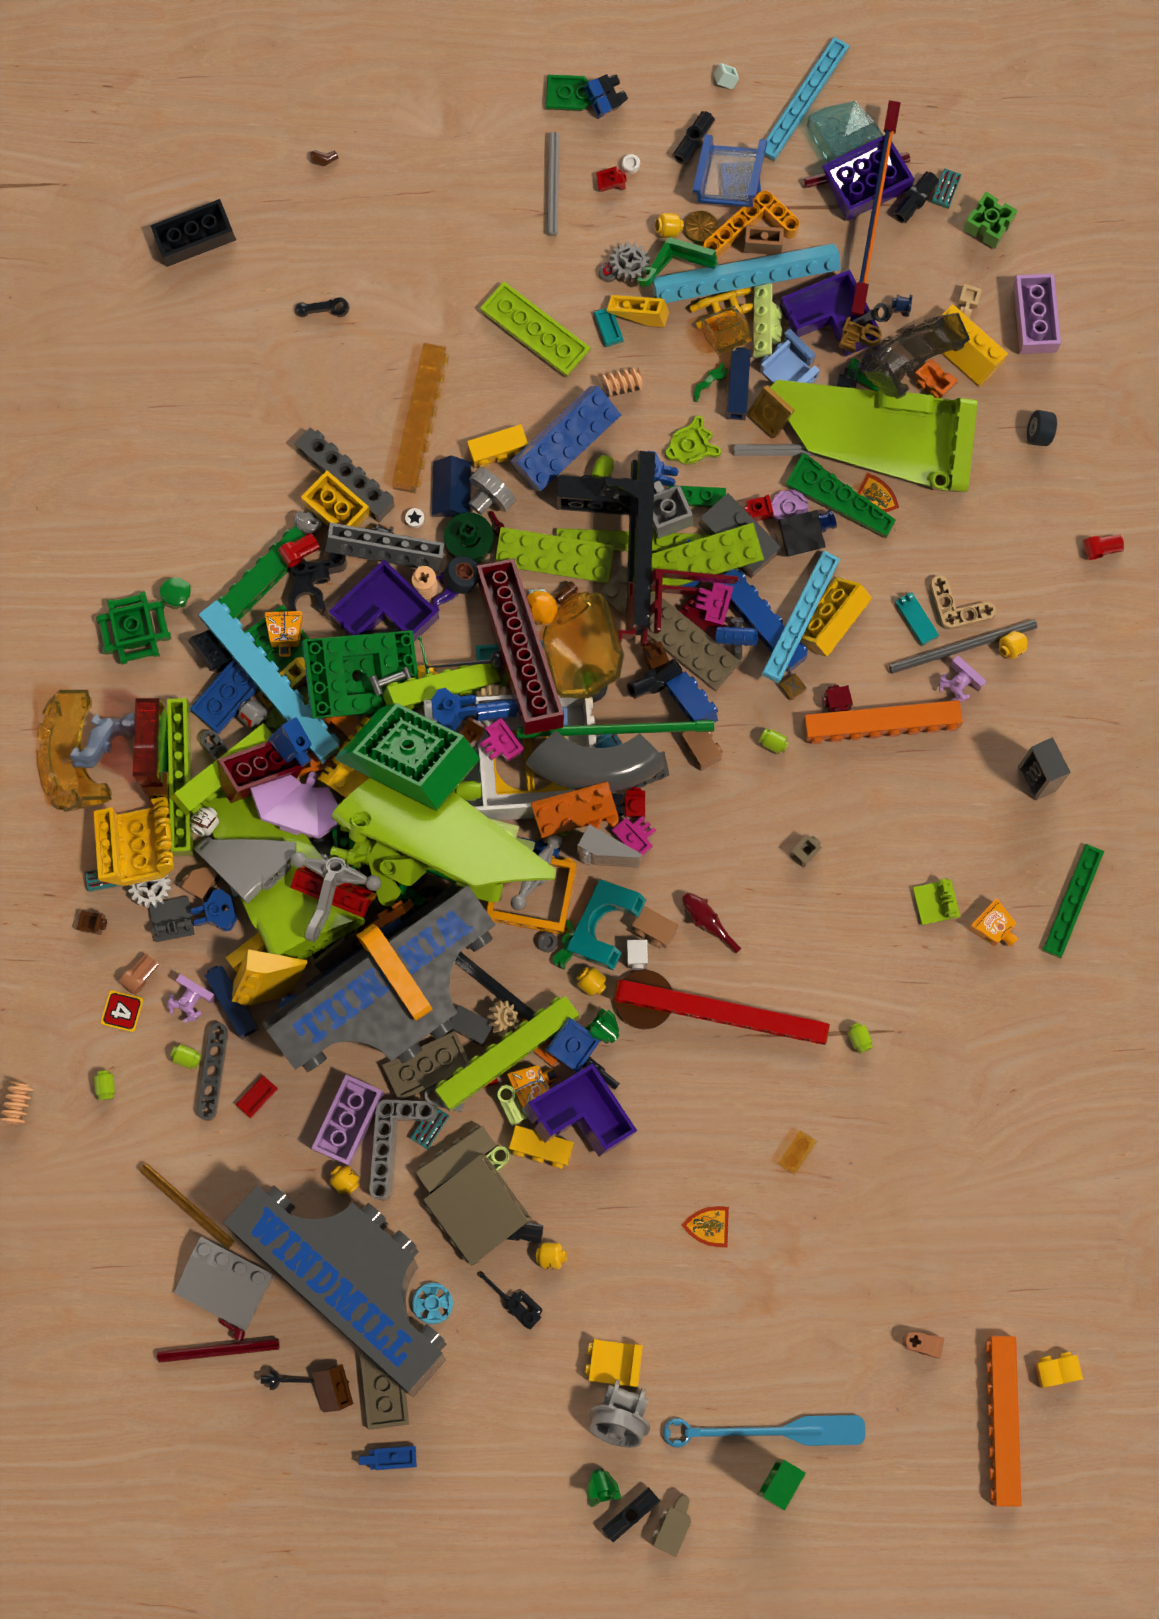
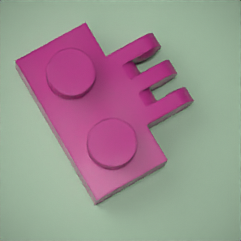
(715, 602)
(501, 741)
(634, 834)

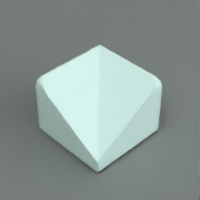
(726, 76)

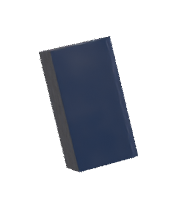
(451, 487)

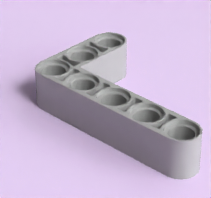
(389, 1139)

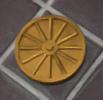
(700, 226)

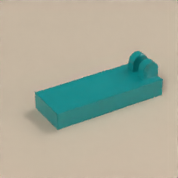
(916, 618)

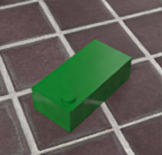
(781, 1484)

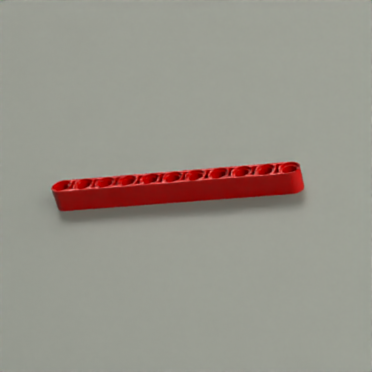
(721, 1012)

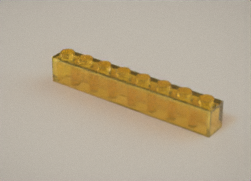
(419, 418)

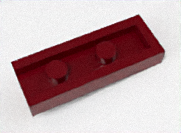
(697, 616)

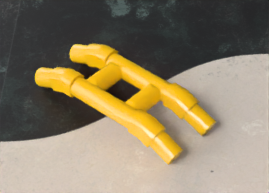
(731, 295)

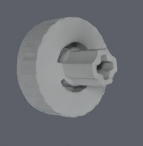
(490, 491)

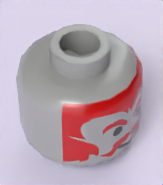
(252, 713)

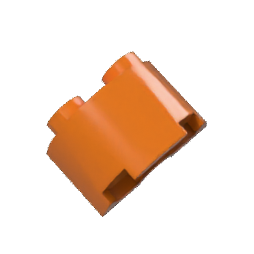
(934, 379)

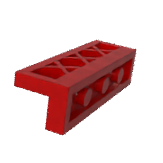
(346, 896)

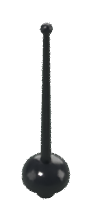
(495, 661)
(274, 1380)

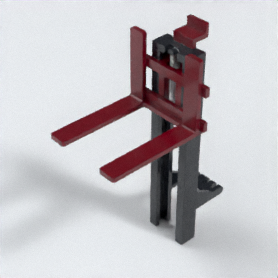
(638, 497)

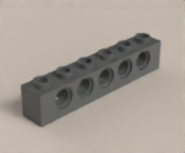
(313, 439)
(383, 545)

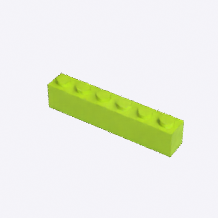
(462, 681)
(207, 783)

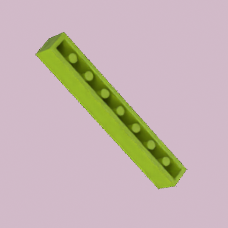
(179, 773)
(505, 1054)

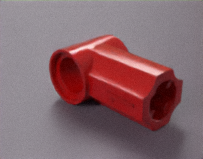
(1098, 547)
(294, 552)

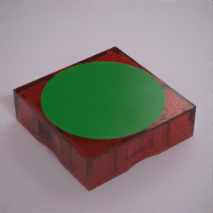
(150, 743)

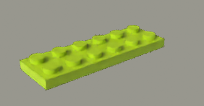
(535, 329)
(556, 554)
(711, 554)

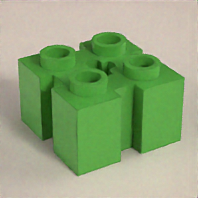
(990, 220)

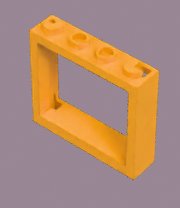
(538, 924)

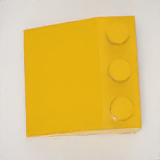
(266, 977)

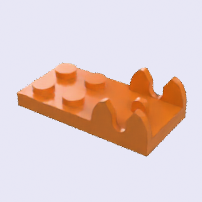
(576, 810)

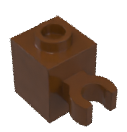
(655, 655)

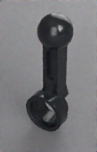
(303, 309)
(873, 315)

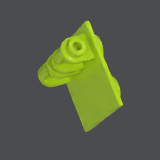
(936, 902)

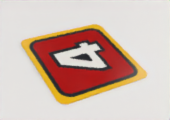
(121, 1011)

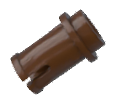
(566, 592)

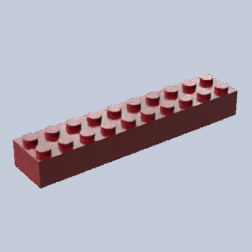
(520, 647)

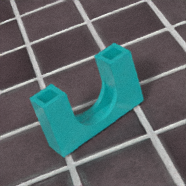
(605, 898)

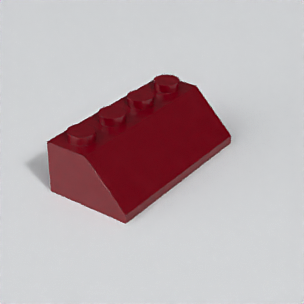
(253, 768)

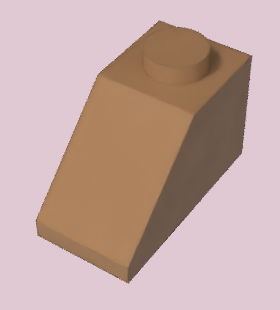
(201, 882)

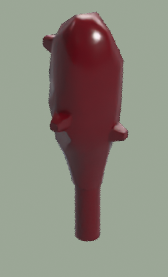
(706, 918)

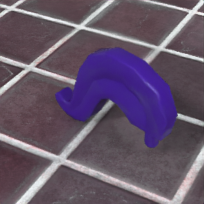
(445, 597)

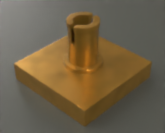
(770, 411)

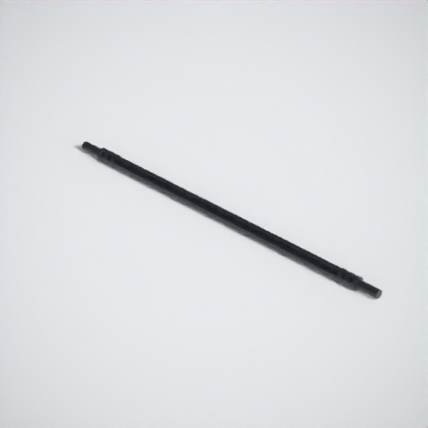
(519, 1006)

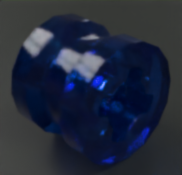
(827, 521)

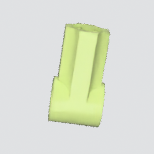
(512, 1106)

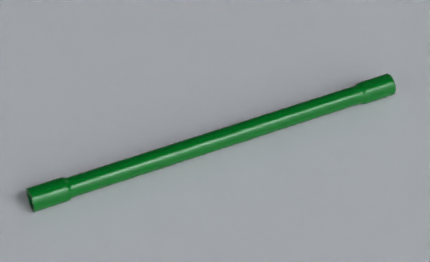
(697, 726)

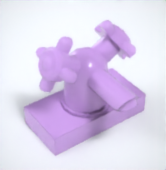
(965, 676)
(189, 998)

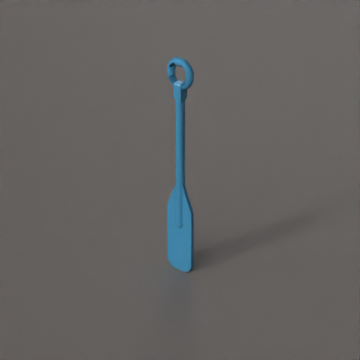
(806, 1430)

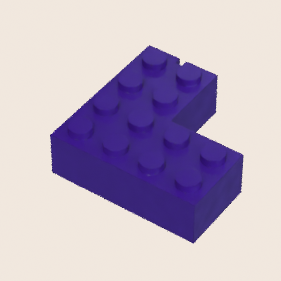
(823, 305)
(380, 597)
(583, 1101)

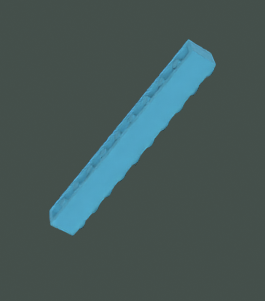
(747, 273)
(267, 679)

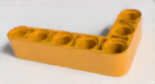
(741, 217)
(395, 972)

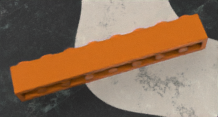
(883, 721)
(1004, 1421)

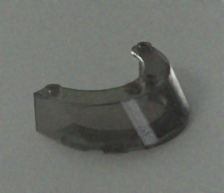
(896, 356)

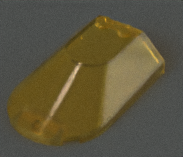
(583, 646)

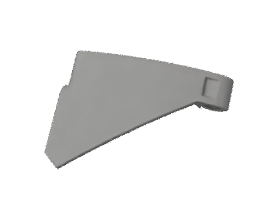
(247, 863)

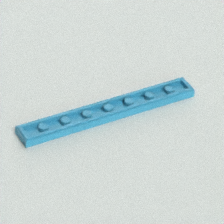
(805, 97)
(800, 617)

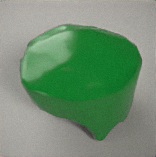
(175, 592)

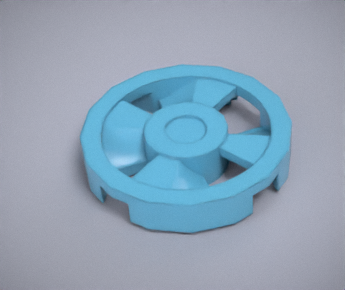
(432, 1303)

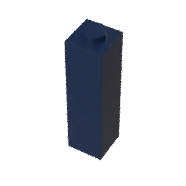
(738, 384)
(237, 1013)

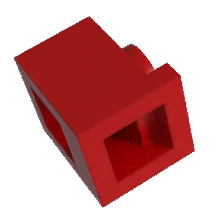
(764, 513)

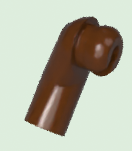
(323, 159)

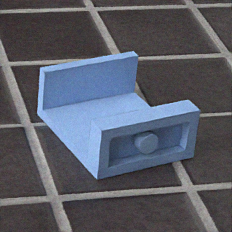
(787, 366)

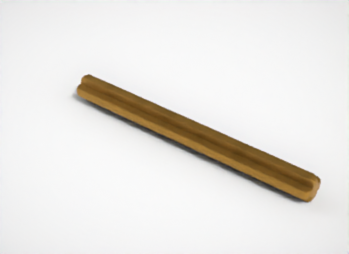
(187, 1206)

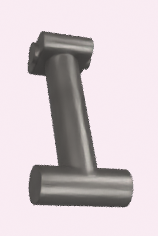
(737, 622)
(378, 684)

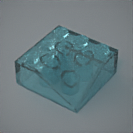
(842, 129)

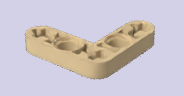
(952, 612)

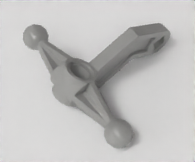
(334, 873)
(518, 902)

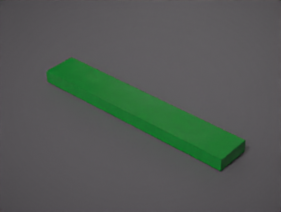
(1073, 901)

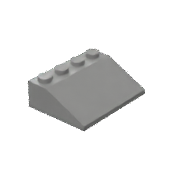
(604, 850)
(223, 1283)

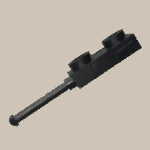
(514, 1304)

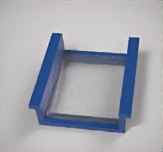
(728, 173)

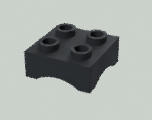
(801, 533)

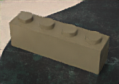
(455, 1159)

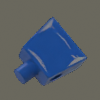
(291, 742)

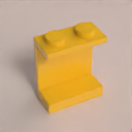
(614, 1362)

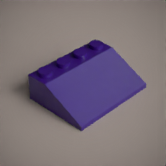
(856, 174)

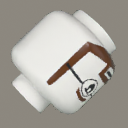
(204, 821)

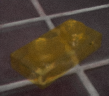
(797, 1152)

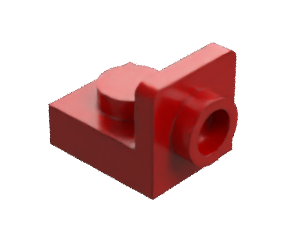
(611, 178)
(635, 803)

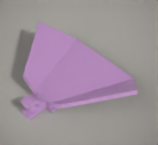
(296, 805)

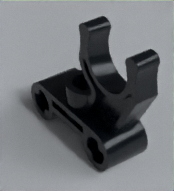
(314, 574)

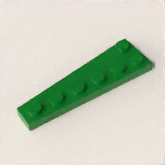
(832, 493)

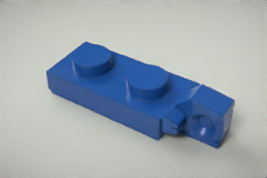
(390, 1458)

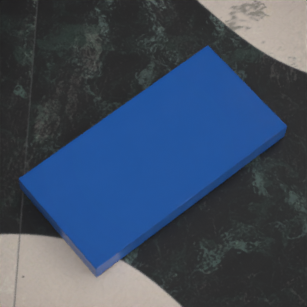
(224, 696)

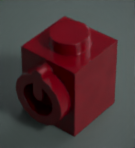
(837, 699)

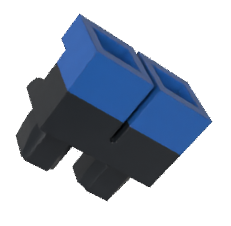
(604, 103)

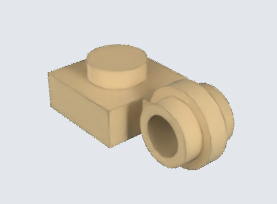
(970, 298)

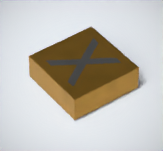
(793, 686)

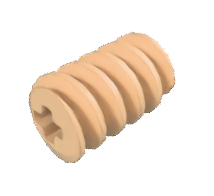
(622, 382)
(425, 582)
(16, 1103)

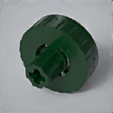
(478, 528)

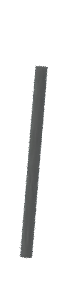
(960, 647)

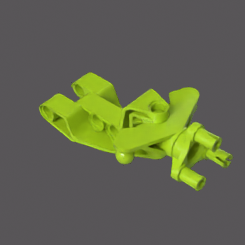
(394, 866)

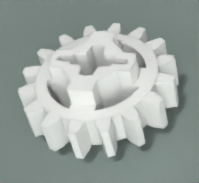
(142, 888)

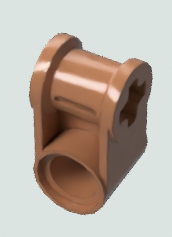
(927, 1344)

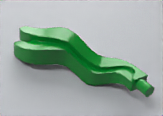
(716, 374)
(563, 955)

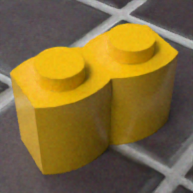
(1059, 1370)

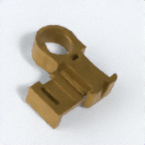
(855, 332)

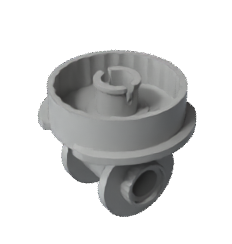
(621, 1418)

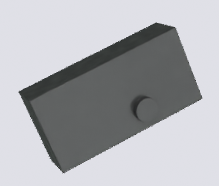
(729, 515)
(1044, 768)

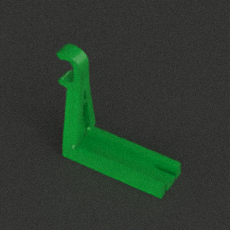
(680, 250)

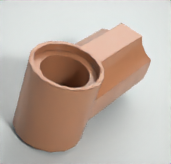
(136, 978)

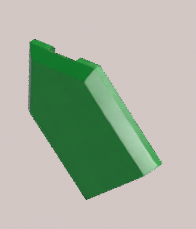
(566, 92)

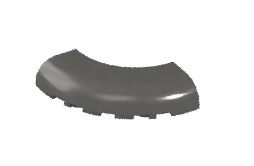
(584, 766)

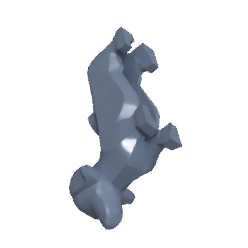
(100, 739)

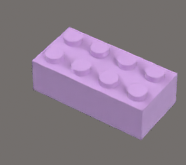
(1036, 313)
(347, 1120)

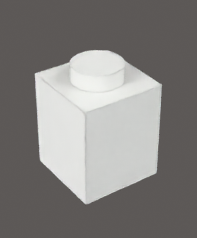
(637, 954)

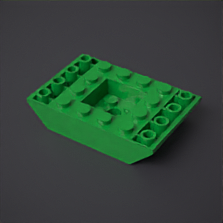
(333, 660)
(425, 771)

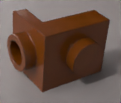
(472, 731)
(92, 922)

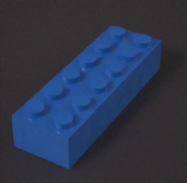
(565, 438)

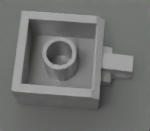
(670, 510)

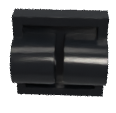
(210, 651)

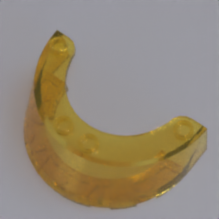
(59, 735)

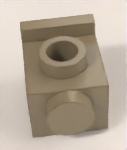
(800, 856)

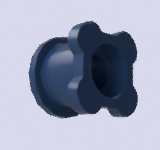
(902, 304)

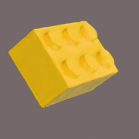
(335, 502)

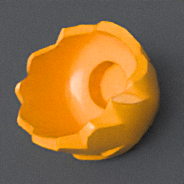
(542, 607)

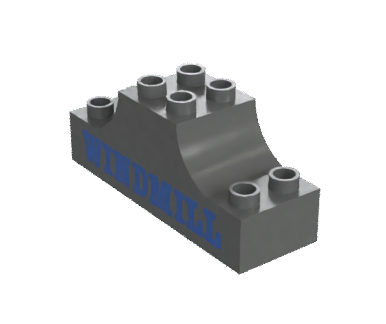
(361, 1004)
(348, 1275)

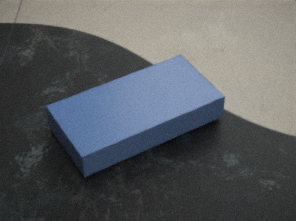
(799, 347)

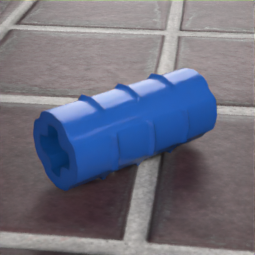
(736, 636)
(496, 710)

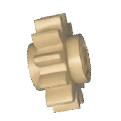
(493, 690)
(503, 1018)

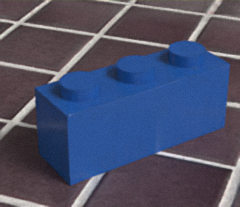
(691, 699)

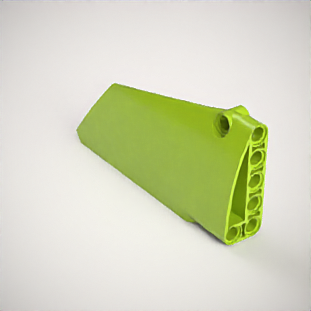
(897, 437)
(452, 839)
(280, 912)

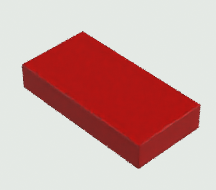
(257, 1096)

